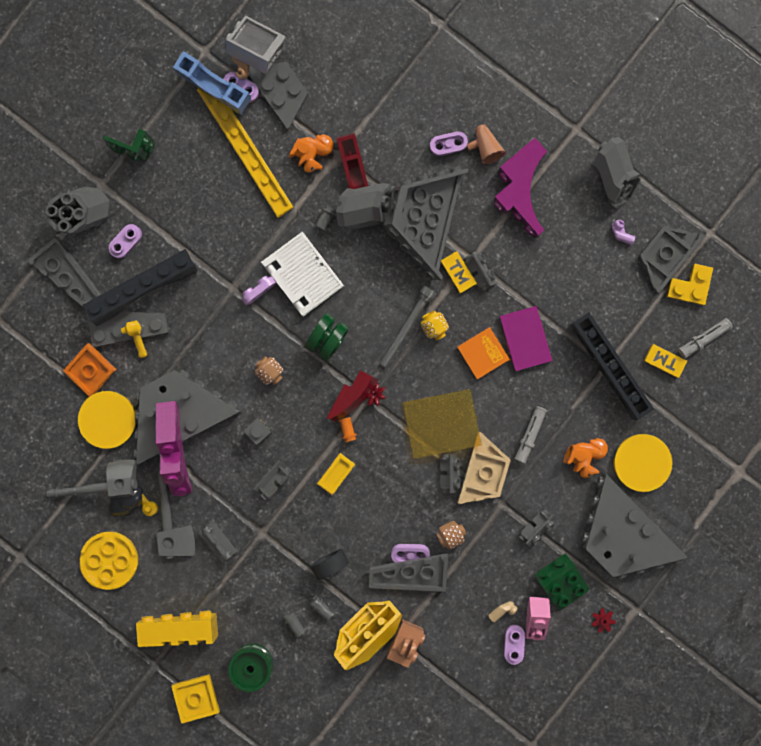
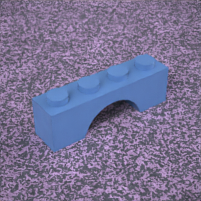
(204, 79)

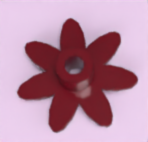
(376, 395)
(599, 620)

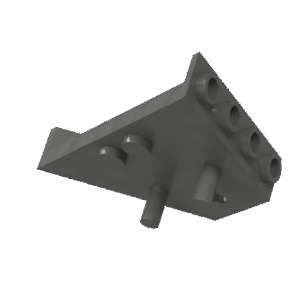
(422, 216)
(196, 404)
(626, 532)

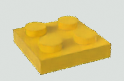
(195, 698)

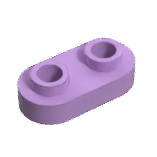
(245, 84)
(448, 144)
(127, 243)
(251, 295)
(410, 552)
(514, 645)

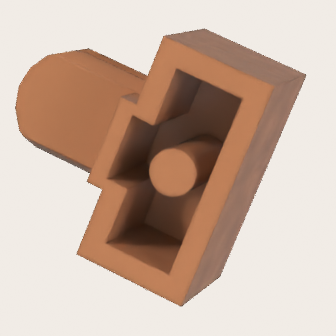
(405, 643)

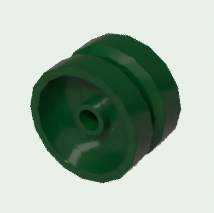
(325, 336)
(239, 667)

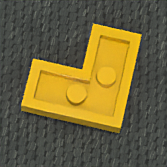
(695, 290)

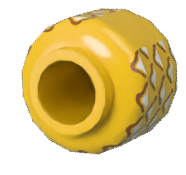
(434, 325)

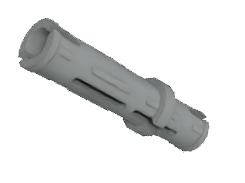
(700, 341)
(527, 442)

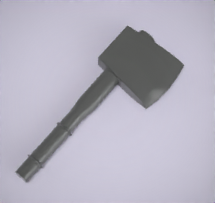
(120, 482)
(174, 541)

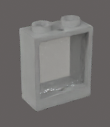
(254, 44)

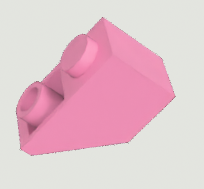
(537, 618)

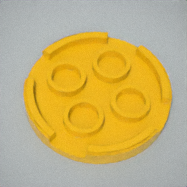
(107, 419)
(643, 462)
(108, 560)

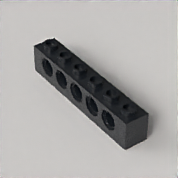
(611, 366)

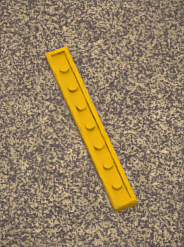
(248, 154)

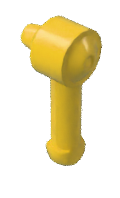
(134, 329)
(149, 507)

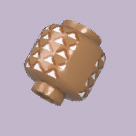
(268, 370)
(451, 535)

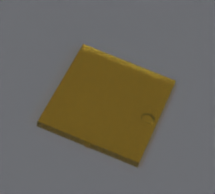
(442, 423)

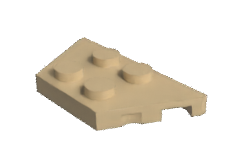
(484, 473)

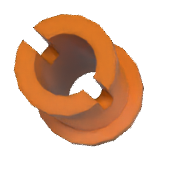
(347, 429)

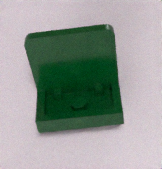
(140, 149)
(562, 582)

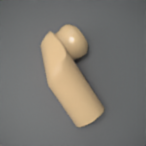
(502, 609)

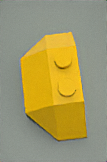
(366, 633)

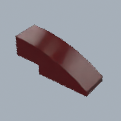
(352, 161)
(352, 396)

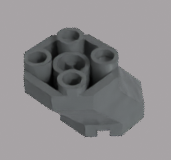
(616, 171)
(364, 206)
(78, 210)

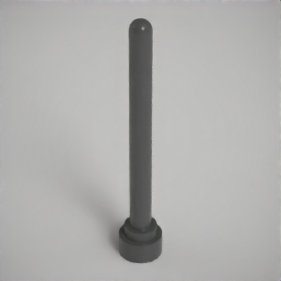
(426, 295)

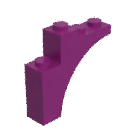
(516, 196)
(170, 446)

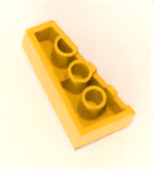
(177, 629)

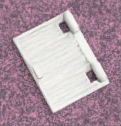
(302, 273)

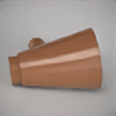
(489, 147)

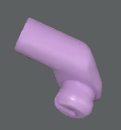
(620, 234)

